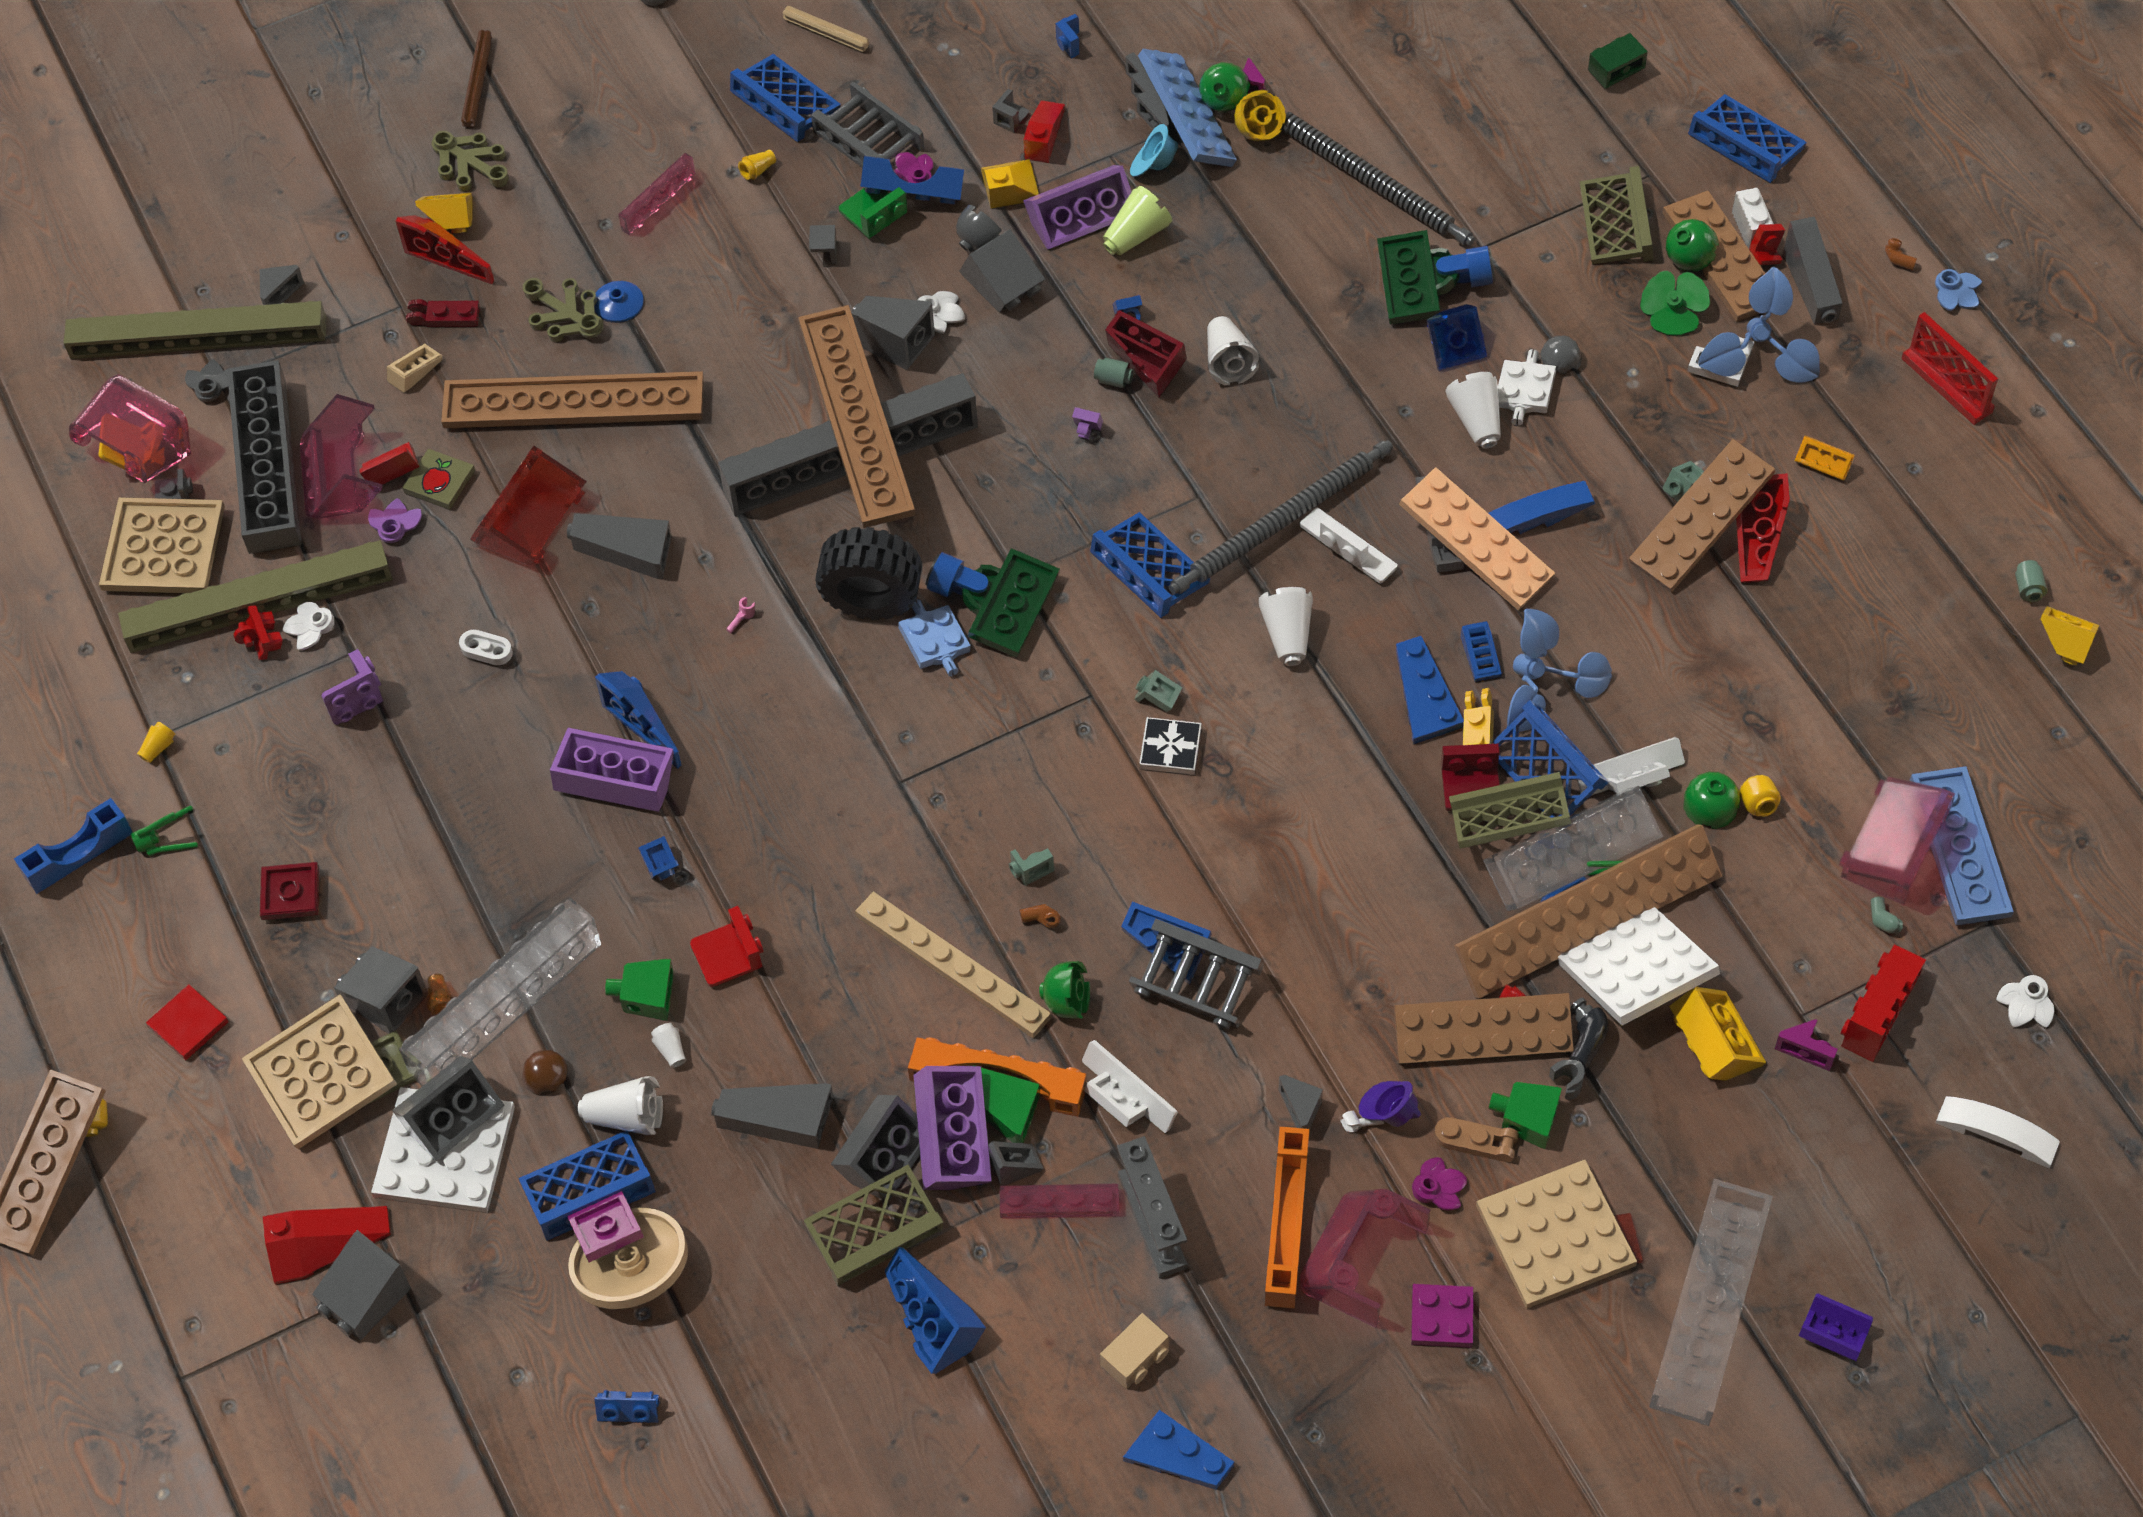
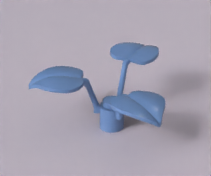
(1767, 295)
(1537, 636)

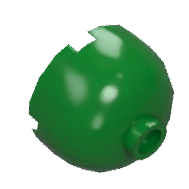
(1223, 86)
(1691, 245)
(1712, 800)
(1065, 990)

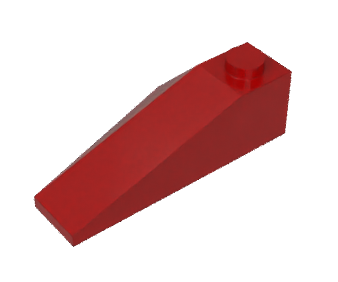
(436, 245)
(1760, 529)
(310, 1239)

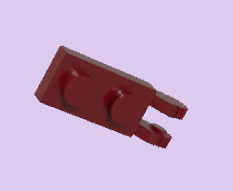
(443, 313)

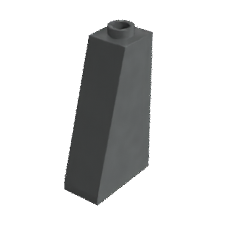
(1812, 270)
(624, 541)
(776, 1112)

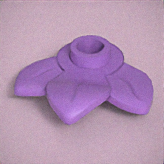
(394, 519)

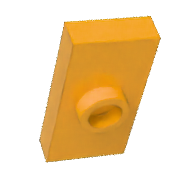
(1824, 458)

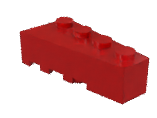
(1882, 1002)

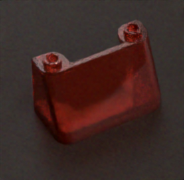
(529, 508)

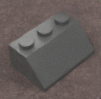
(448, 1107)
(880, 1144)

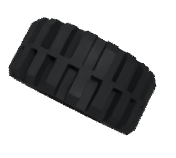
(868, 573)

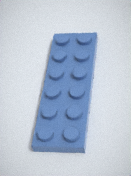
(1186, 108)
(1966, 853)

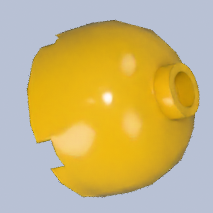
(1259, 115)

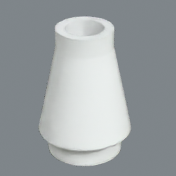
(668, 1042)

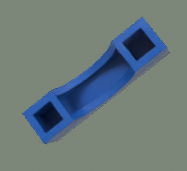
(945, 183)
(48, 864)

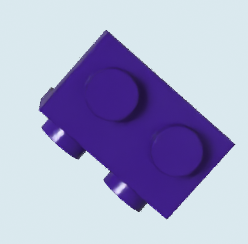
(1836, 1327)

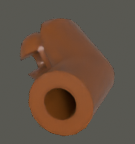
(1896, 255)
(1042, 914)

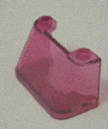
(135, 424)
(1896, 837)

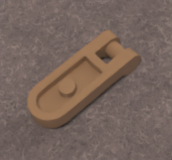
(1476, 1139)

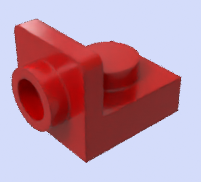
(1766, 242)

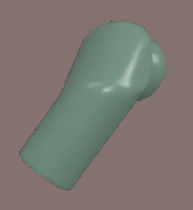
(1884, 919)

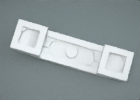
(1999, 1126)

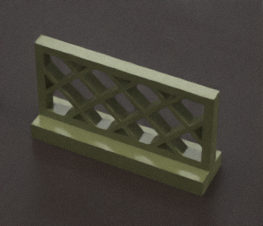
(1638, 217)
(1514, 798)
(885, 1247)

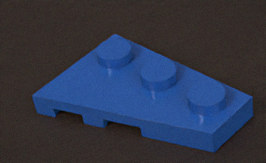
(1139, 924)
(1176, 1450)

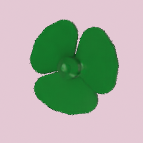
(1668, 304)

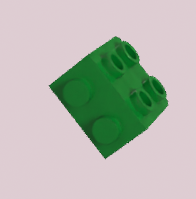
(874, 211)

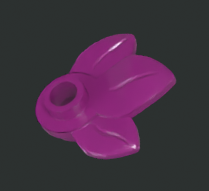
(912, 168)
(1442, 1182)

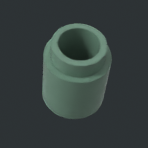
(1113, 372)
(2031, 581)

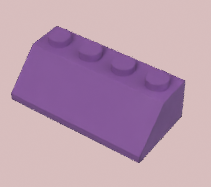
(1078, 206)
(612, 769)
(952, 1127)

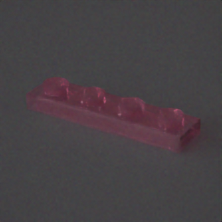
(657, 193)
(1059, 1200)

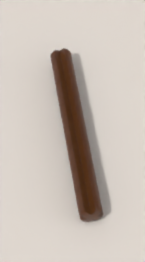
(476, 79)

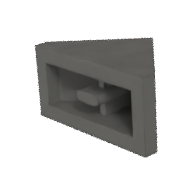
(279, 283)
(1301, 1100)
(1013, 1161)

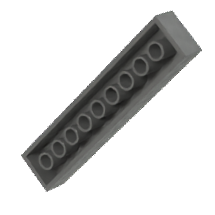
(813, 456)

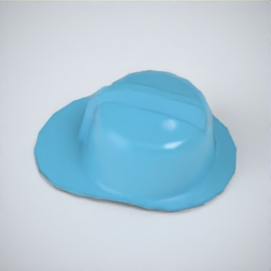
(1155, 153)

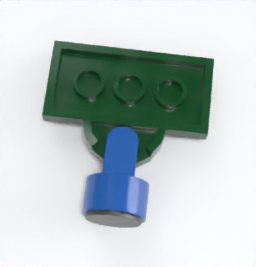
(1418, 275)
(1002, 598)

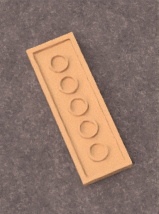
(1477, 538)

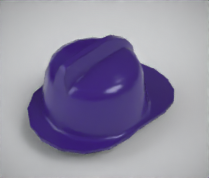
(1390, 1102)

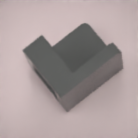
(1007, 113)
(824, 239)

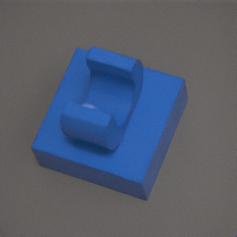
(1129, 305)

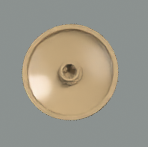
(636, 1270)

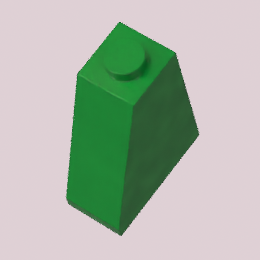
(1009, 1103)

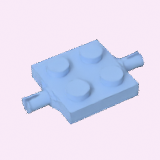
(934, 637)

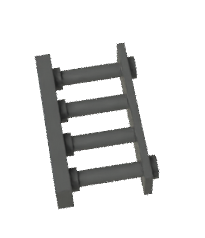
(844, 139)
(1192, 946)
(1152, 1207)

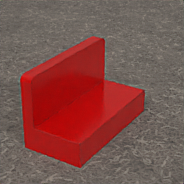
(390, 464)

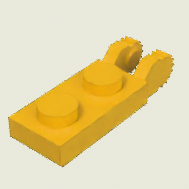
(1478, 721)

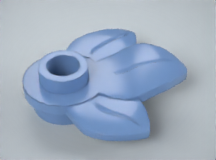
(1957, 289)

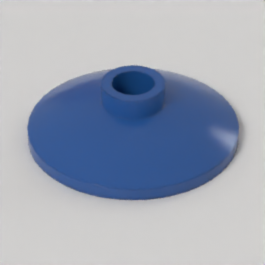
(618, 301)

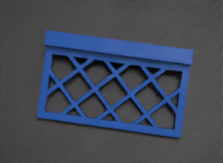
(771, 104)
(1741, 146)
(1134, 572)
(1558, 742)
(634, 1186)

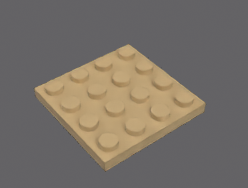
(162, 545)
(319, 1071)
(1556, 1233)

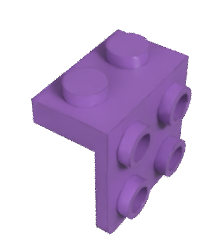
(354, 694)

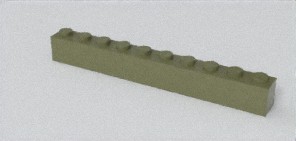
(195, 330)
(269, 591)

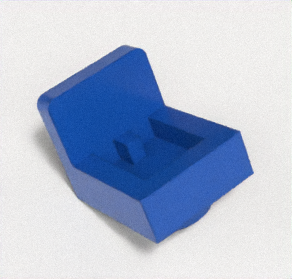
(1066, 35)
(658, 858)

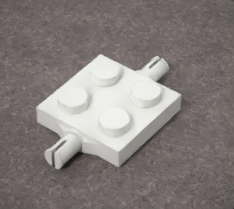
(1525, 386)

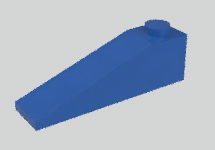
(630, 705)
(938, 1318)

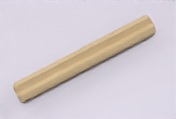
(826, 28)

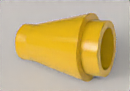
(756, 164)
(156, 741)

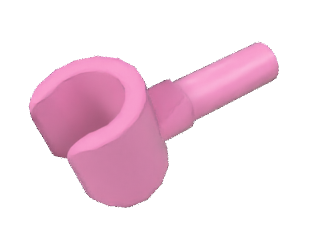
(744, 612)

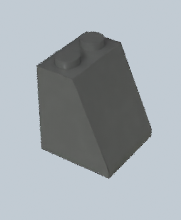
(1002, 272)
(894, 328)
(382, 988)
(360, 1287)

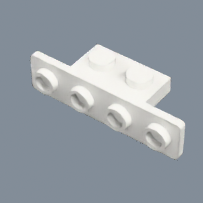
(1348, 545)
(1640, 767)
(1123, 1092)

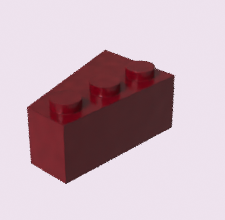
(1149, 351)

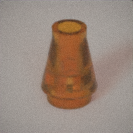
(438, 994)

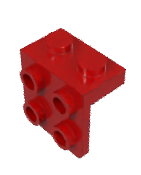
(728, 950)

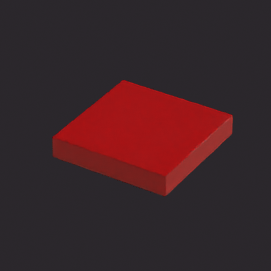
(187, 1022)

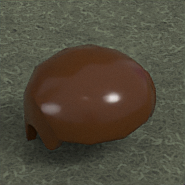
(544, 1071)

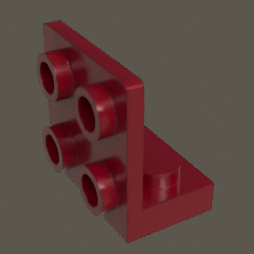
(1468, 769)

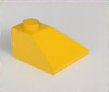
(1009, 183)
(449, 210)
(2069, 634)

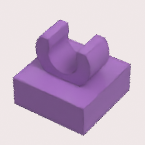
(1086, 422)

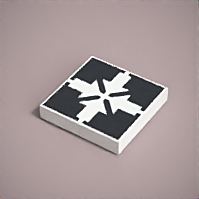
(1170, 746)

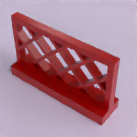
(1939, 372)

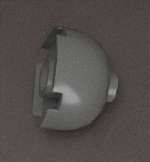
(975, 229)

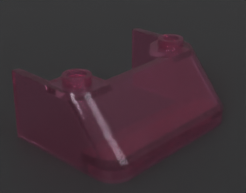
(329, 460)
(1333, 1280)

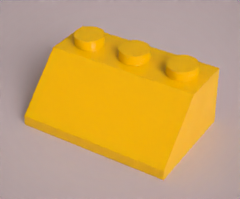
(1716, 1033)

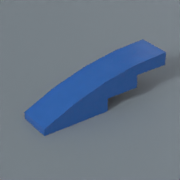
(1544, 507)

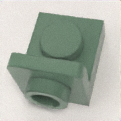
(1681, 479)
(1158, 690)
(1033, 868)

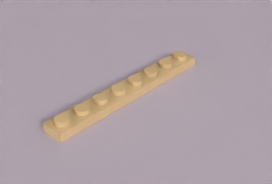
(953, 965)

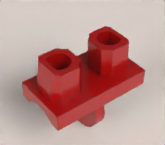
(253, 633)

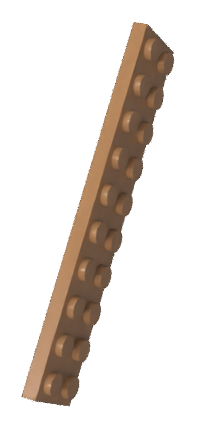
(573, 399)
(856, 417)
(1587, 910)

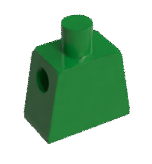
(644, 988)
(1528, 1110)

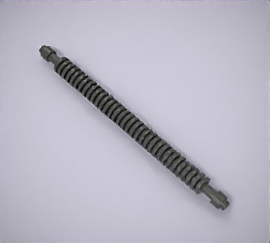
(1375, 178)
(1280, 517)

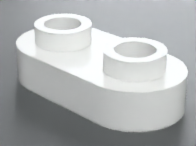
(487, 647)

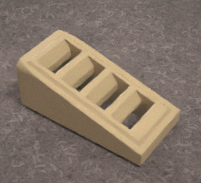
(402, 378)

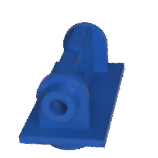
(617, 1408)

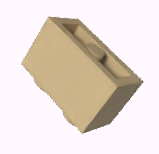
(1135, 1351)

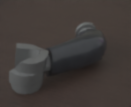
(1593, 1031)

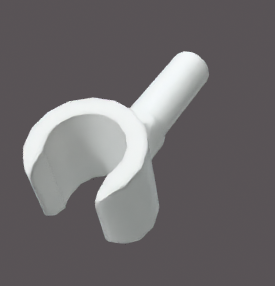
(1352, 1123)

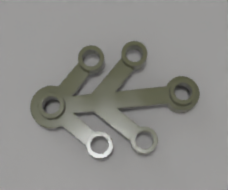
(447, 144)
(564, 311)

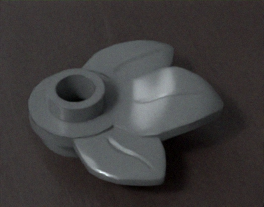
(207, 382)

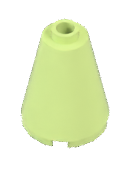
(1136, 222)

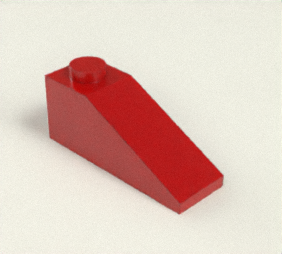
(1042, 131)

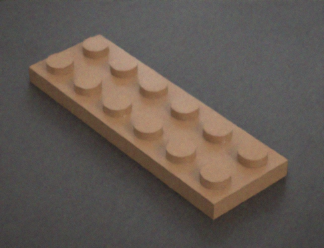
(1734, 265)
(1702, 515)
(1483, 1028)
(45, 1158)

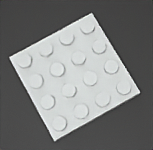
(1638, 965)
(458, 1179)

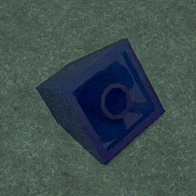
(1456, 336)

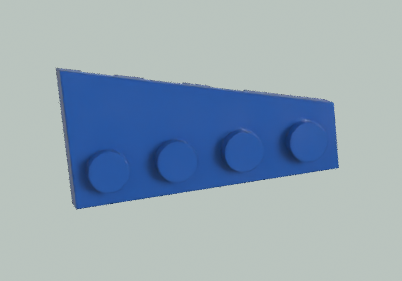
(1425, 692)

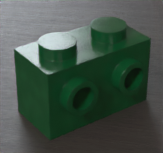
(1617, 60)

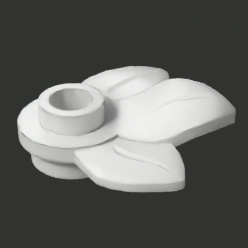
(944, 309)
(309, 624)
(2026, 1005)

